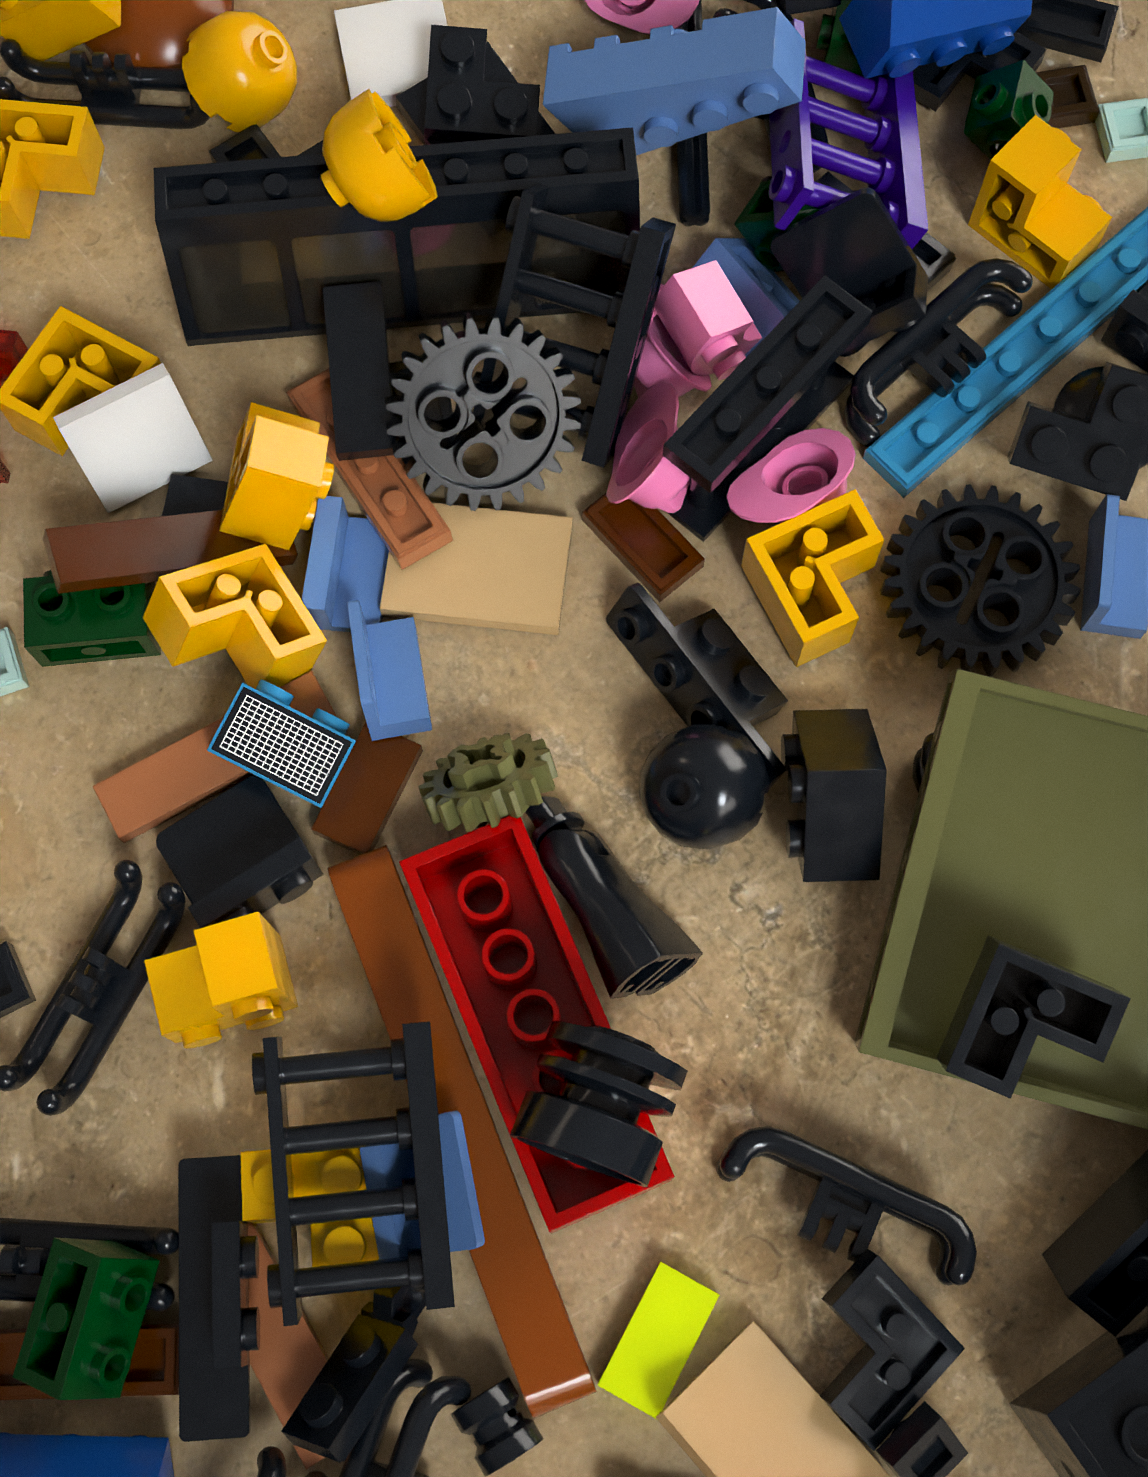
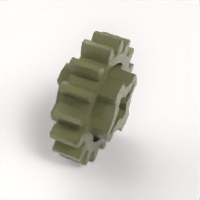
(488, 781)

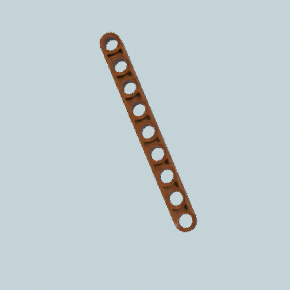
(512, 1259)

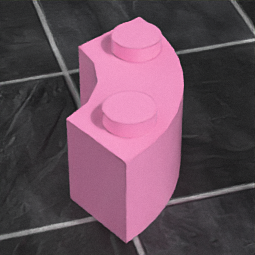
(706, 320)

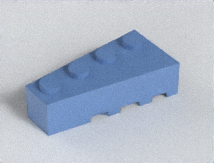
(678, 78)

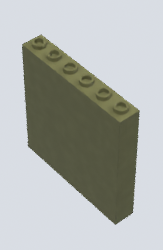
(1032, 838)

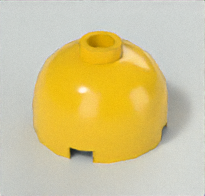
(240, 69)
(373, 162)

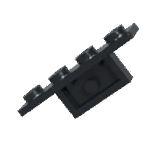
(700, 669)
(214, 1307)

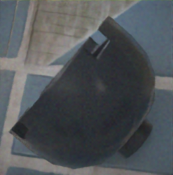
(704, 786)

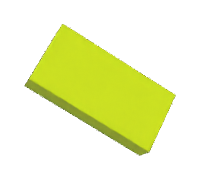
(658, 1340)

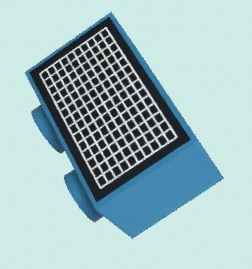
(282, 743)

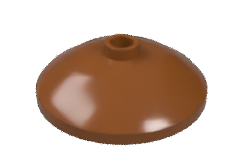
(157, 30)

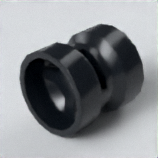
(497, 1426)

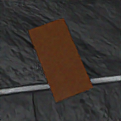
(644, 544)
(366, 791)

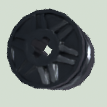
(600, 1102)

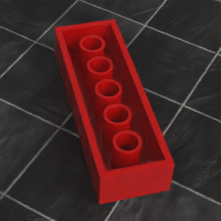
(511, 978)

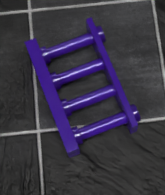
(887, 132)

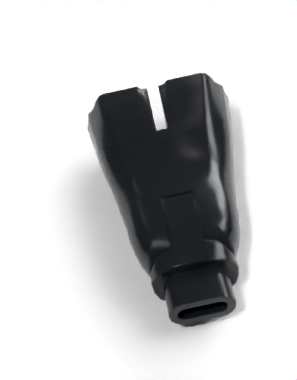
(627, 933)

